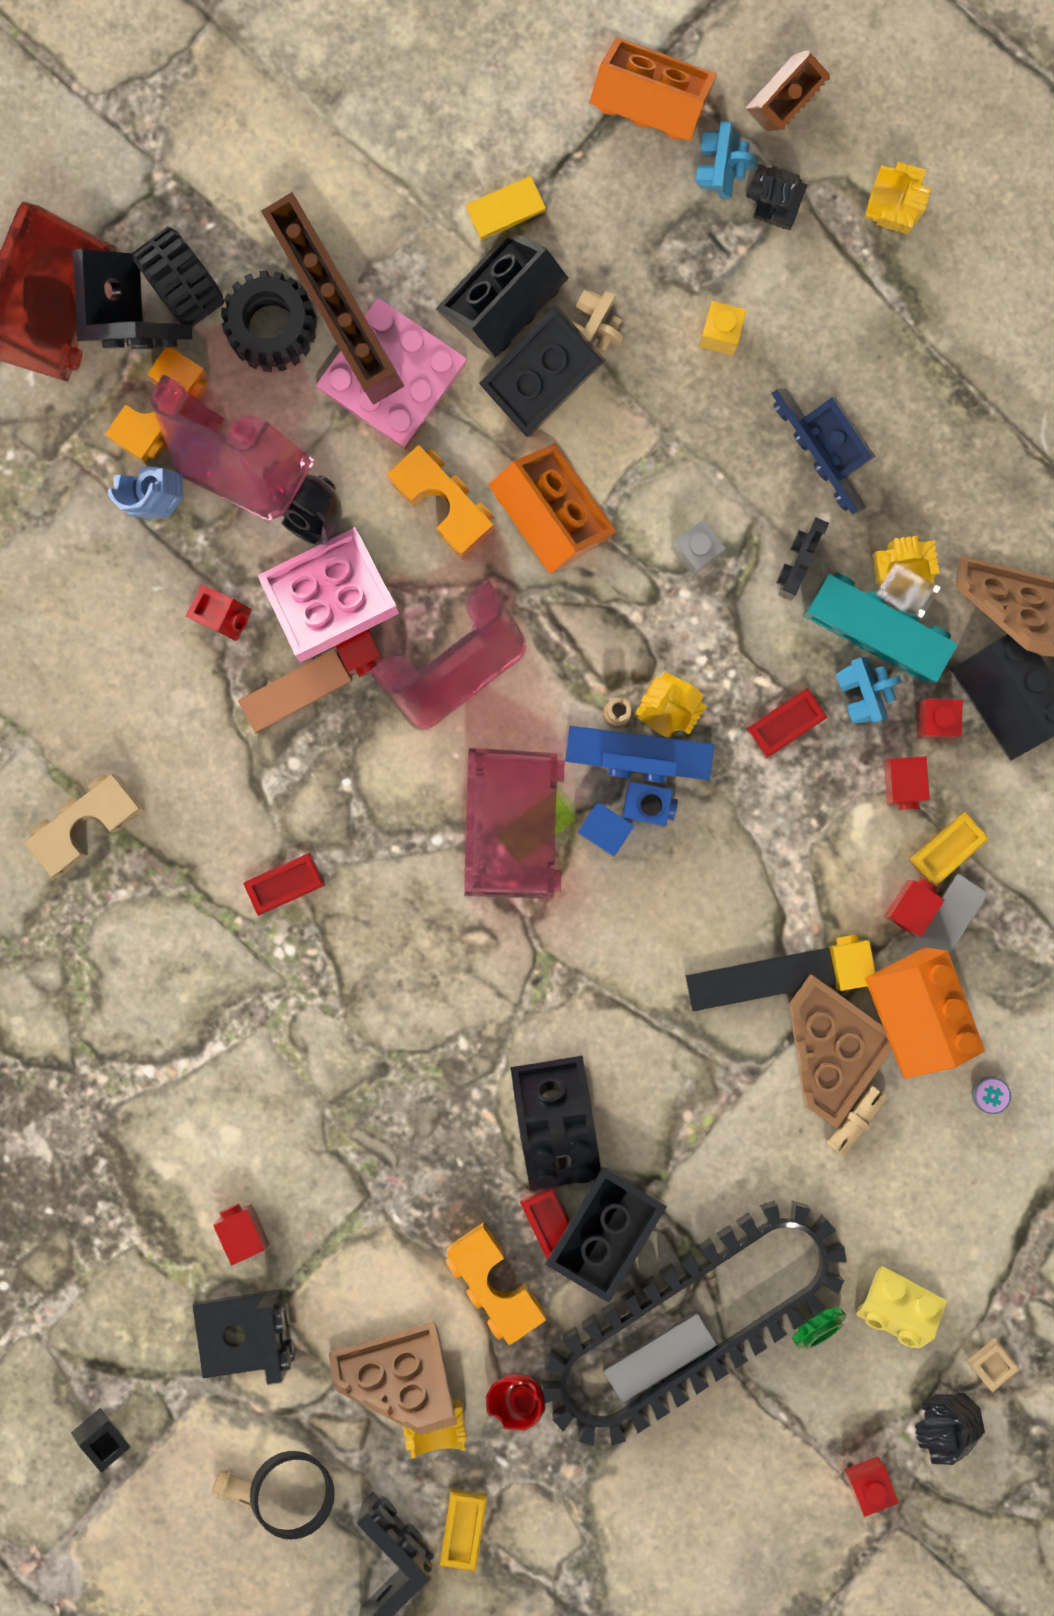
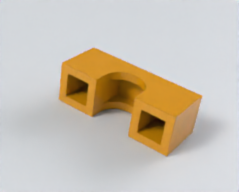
(140, 432)
(422, 476)
(510, 1312)

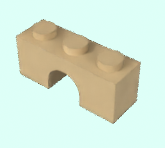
(57, 843)

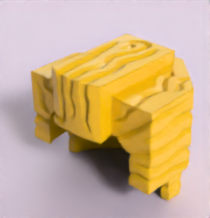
(898, 197)
(909, 553)
(670, 706)
(449, 1437)

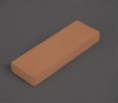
(295, 691)

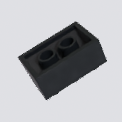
(503, 293)
(1011, 694)
(606, 1234)

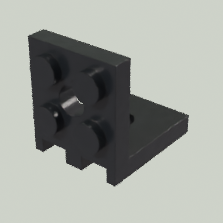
(120, 317)
(556, 1124)
(265, 1329)
(403, 1546)

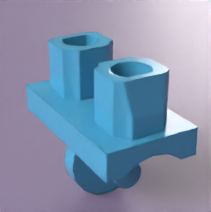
(730, 162)
(861, 675)

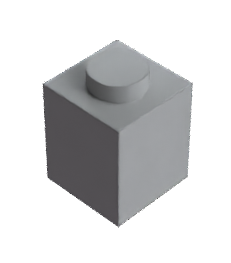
(698, 548)

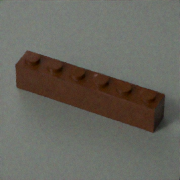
(332, 298)

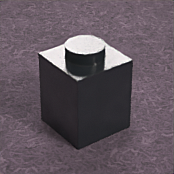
(100, 1440)

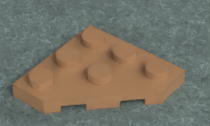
(1013, 599)
(835, 1049)
(398, 1378)

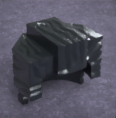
(776, 195)
(950, 1427)

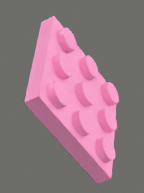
(422, 364)
(327, 595)

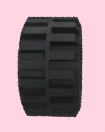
(178, 277)
(258, 294)

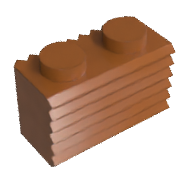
(788, 91)

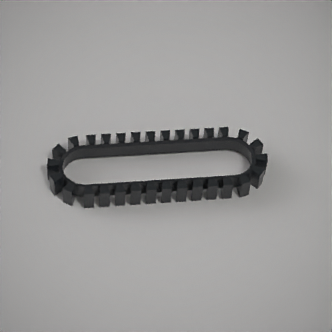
(556, 1363)

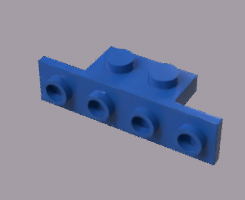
(639, 753)

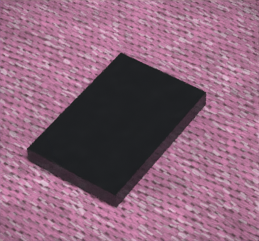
(542, 371)

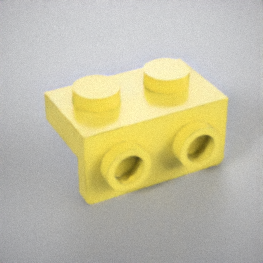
(902, 1309)

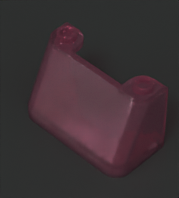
(247, 467)
(461, 670)
(511, 823)

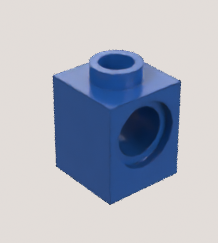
(632, 808)

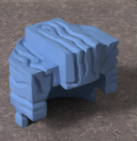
(149, 495)

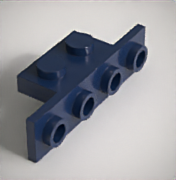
(831, 441)

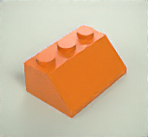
(652, 89)
(551, 507)
(925, 1013)

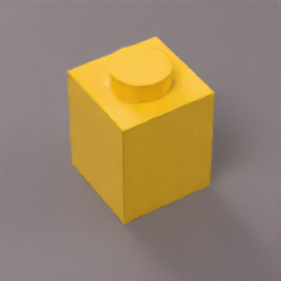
(722, 328)
(851, 962)

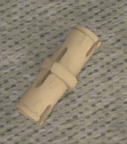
(857, 1120)

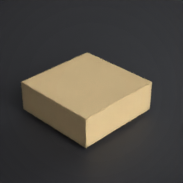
(993, 1365)

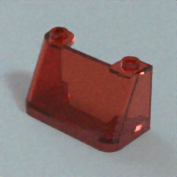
(40, 292)

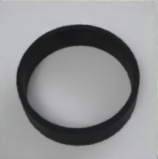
(321, 1516)

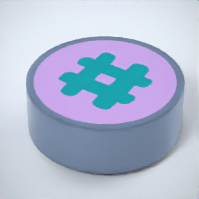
(991, 1095)

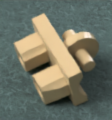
(598, 309)

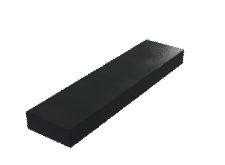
(758, 979)

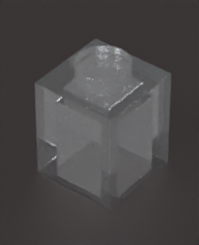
(908, 590)

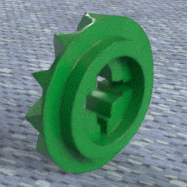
(819, 1328)

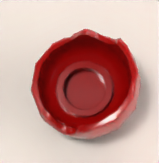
(516, 1402)

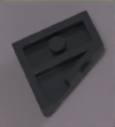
(804, 546)

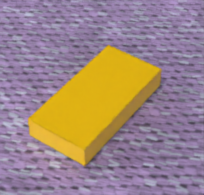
(505, 208)
(949, 849)
(463, 1529)

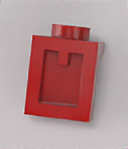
(219, 612)

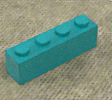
(881, 629)

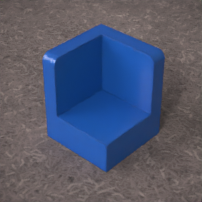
(605, 829)

